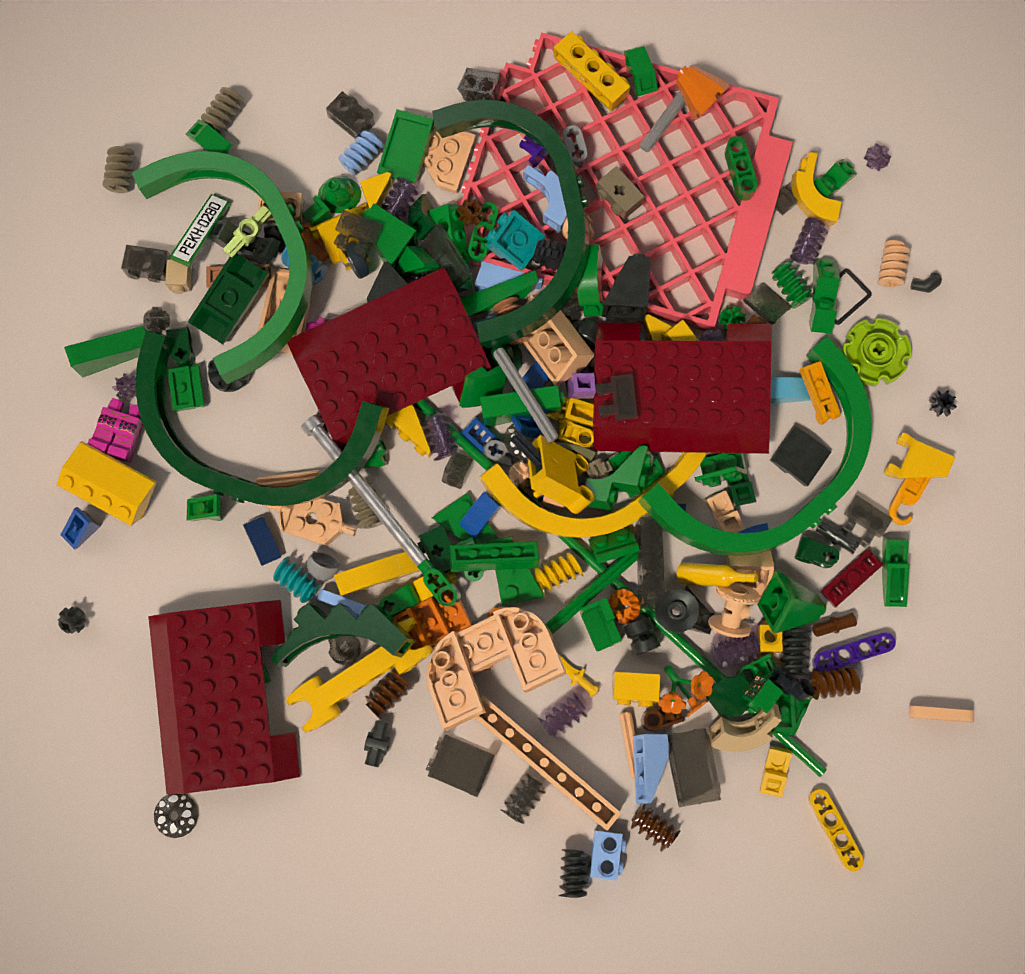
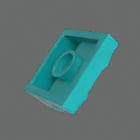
(514, 239)

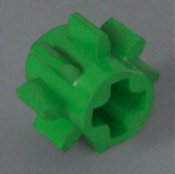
(732, 315)

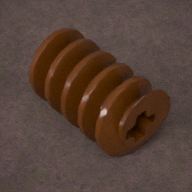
(835, 682)
(387, 694)
(654, 828)

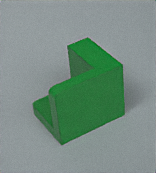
(317, 212)

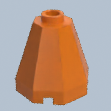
(699, 89)

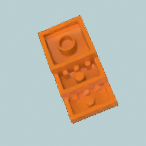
(435, 620)

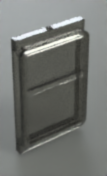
(445, 253)
(693, 768)

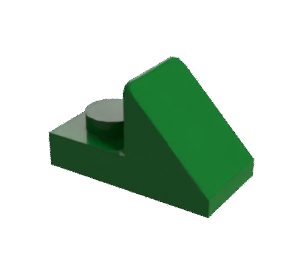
(204, 508)

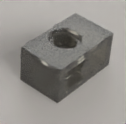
(136, 256)

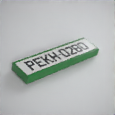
(199, 230)

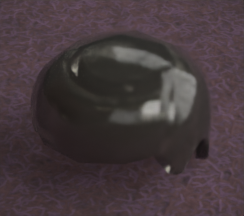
(345, 650)

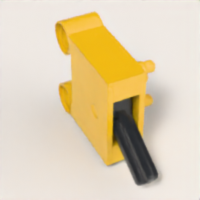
(555, 472)

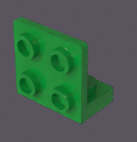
(721, 468)

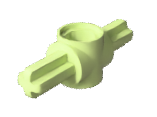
(241, 239)

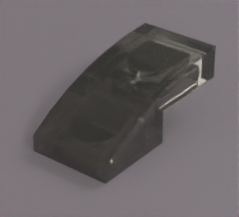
(785, 200)

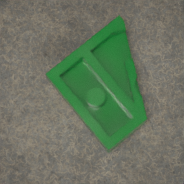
(791, 714)

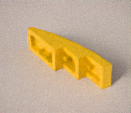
(375, 573)

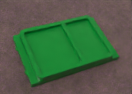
(406, 146)

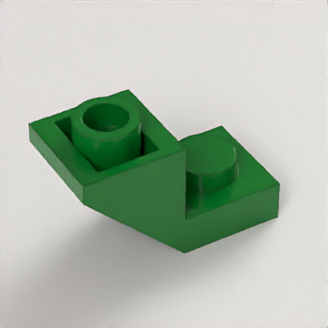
(641, 68)
(208, 138)
(835, 178)

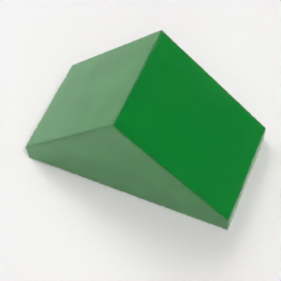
(415, 261)

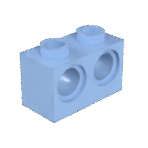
(600, 854)

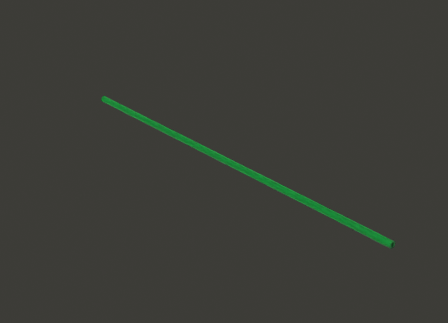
(617, 584)

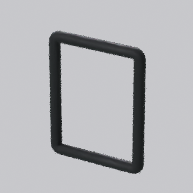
(869, 294)

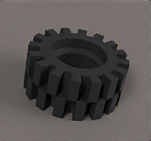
(549, 254)

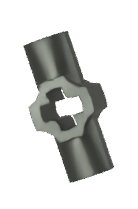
(377, 743)

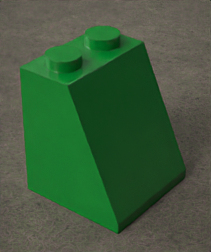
(394, 236)

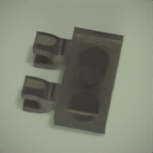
(359, 228)
(623, 398)
(867, 516)

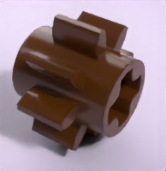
(475, 209)

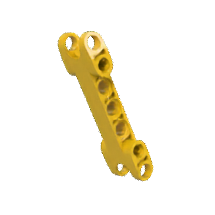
(325, 696)

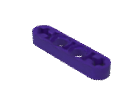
(854, 654)

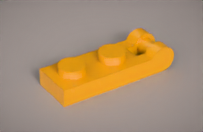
(820, 392)

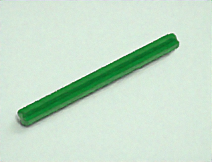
(591, 592)

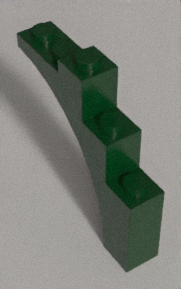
(342, 621)

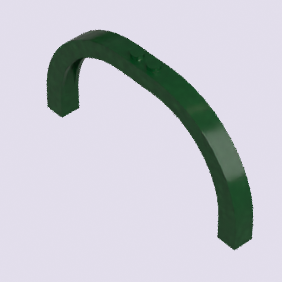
(547, 304)
(154, 416)

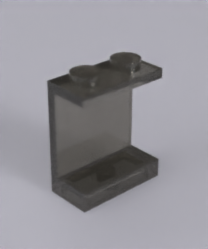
(460, 765)

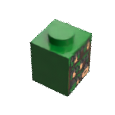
(761, 694)

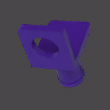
(538, 152)

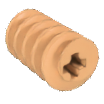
(892, 264)

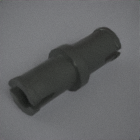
(837, 537)

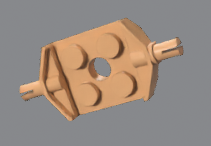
(330, 523)

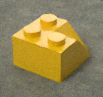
(636, 688)

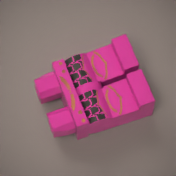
(117, 432)

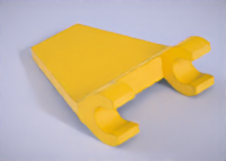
(920, 461)

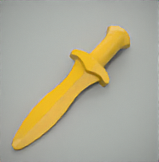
(577, 677)

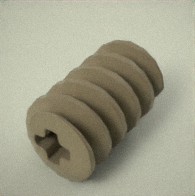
(221, 108)
(116, 169)
(366, 515)

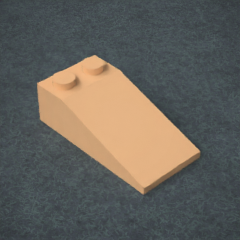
(274, 296)

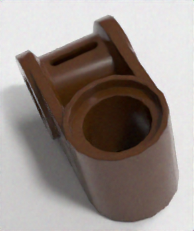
(663, 719)

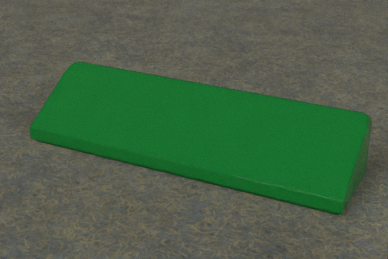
(494, 556)

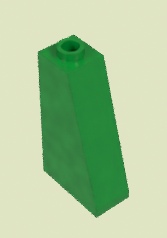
(105, 351)
(502, 407)

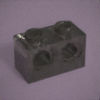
(482, 85)
(347, 118)

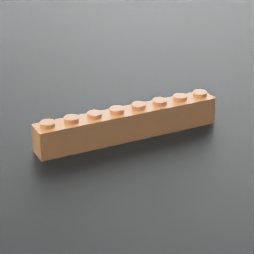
(548, 765)

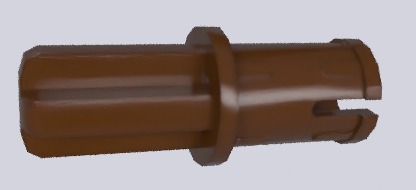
(834, 625)

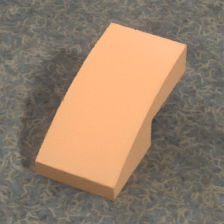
(724, 512)

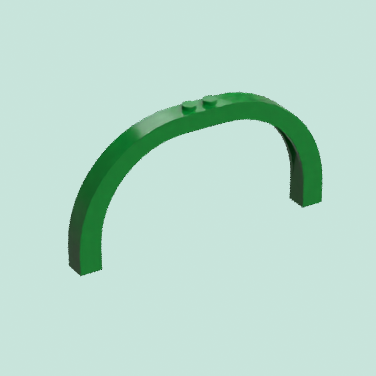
(287, 318)
(858, 428)

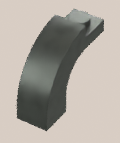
(259, 251)

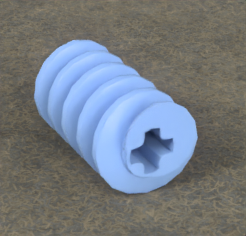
(359, 151)

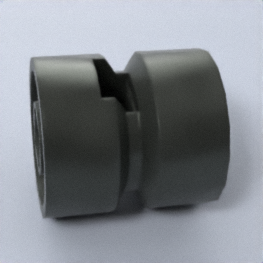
(640, 628)

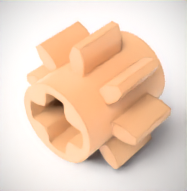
(520, 475)

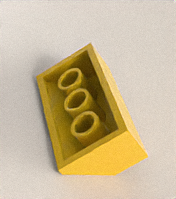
(106, 483)

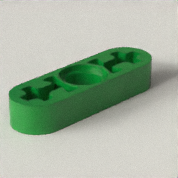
(489, 225)

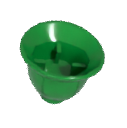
(339, 194)

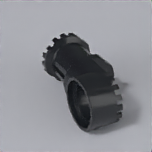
(792, 685)

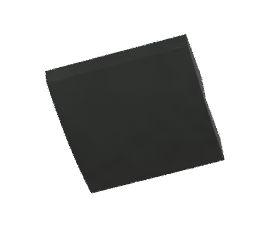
(800, 456)

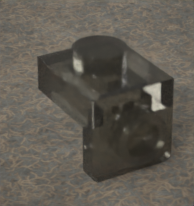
(456, 470)

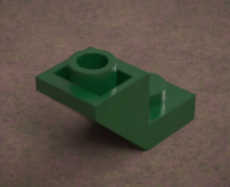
(420, 218)

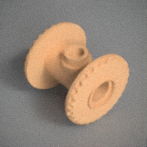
(737, 607)

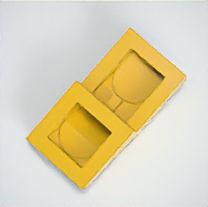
(775, 771)

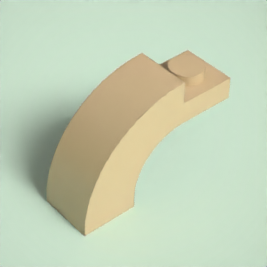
(746, 734)

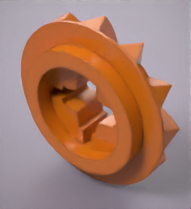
(627, 598)

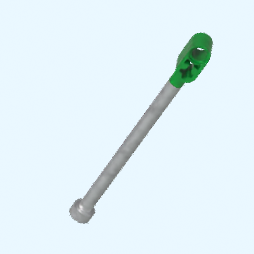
(314, 427)

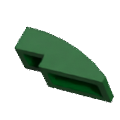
(895, 571)

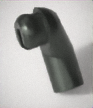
(928, 285)

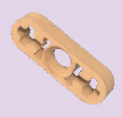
(941, 714)

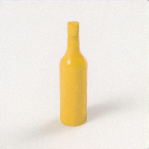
(711, 575)

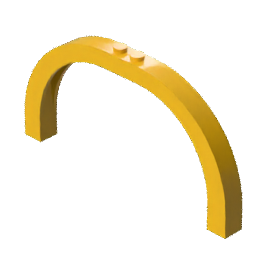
(530, 514)

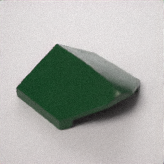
(727, 696)

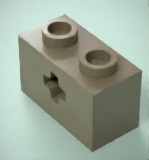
(618, 183)

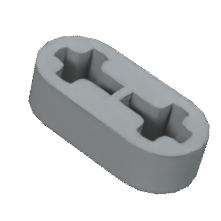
(579, 145)
(501, 458)

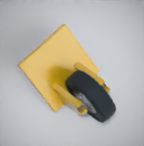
(348, 257)

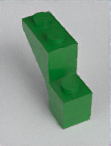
(825, 288)
(628, 478)

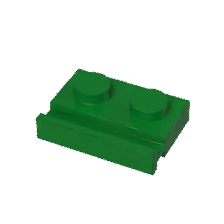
(186, 388)
(613, 545)

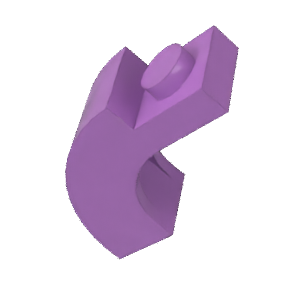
(581, 385)

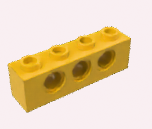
(609, 96)

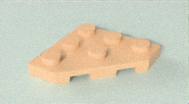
(448, 159)

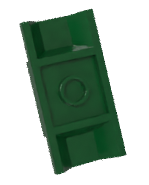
(228, 298)

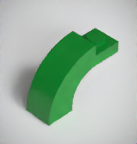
(589, 287)

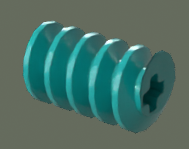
(295, 581)

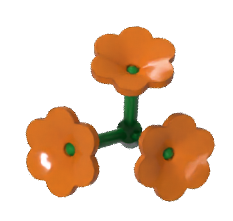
(700, 686)

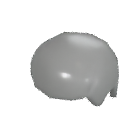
(322, 566)

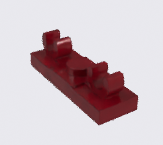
(851, 578)

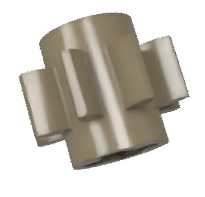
(599, 469)

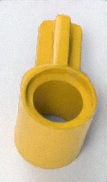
(424, 593)

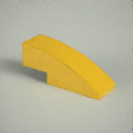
(575, 411)

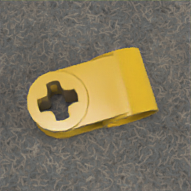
(573, 434)

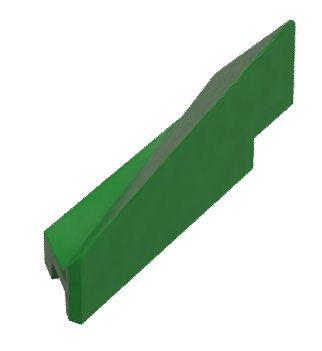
(489, 297)

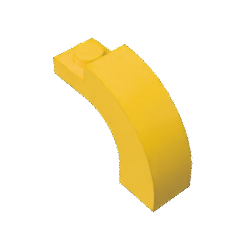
(809, 199)

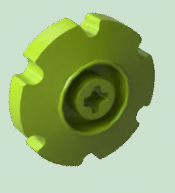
(886, 340)

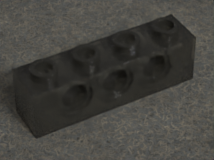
(650, 562)

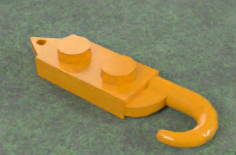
(907, 494)

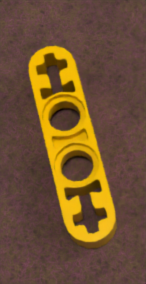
(838, 828)

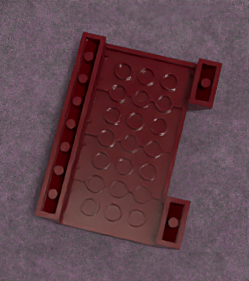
(389, 352)
(687, 391)
(216, 698)

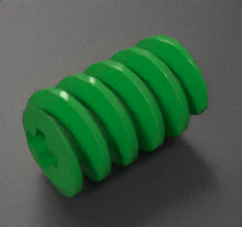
(791, 284)

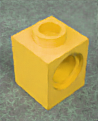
(766, 647)

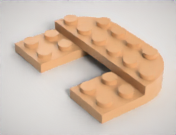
(465, 653)

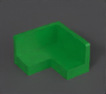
(600, 624)

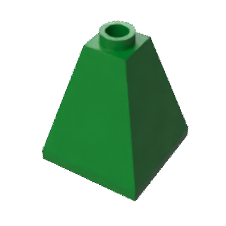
(789, 604)

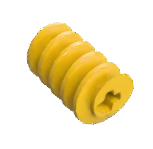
(557, 572)

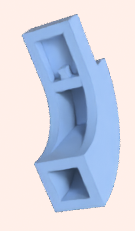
(550, 187)

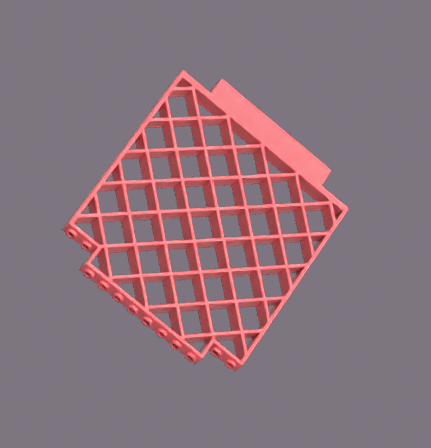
(751, 216)

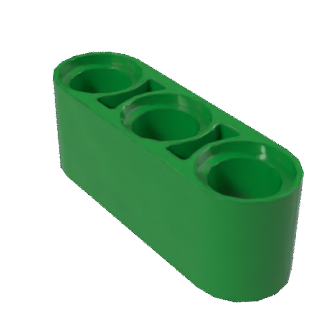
(742, 159)

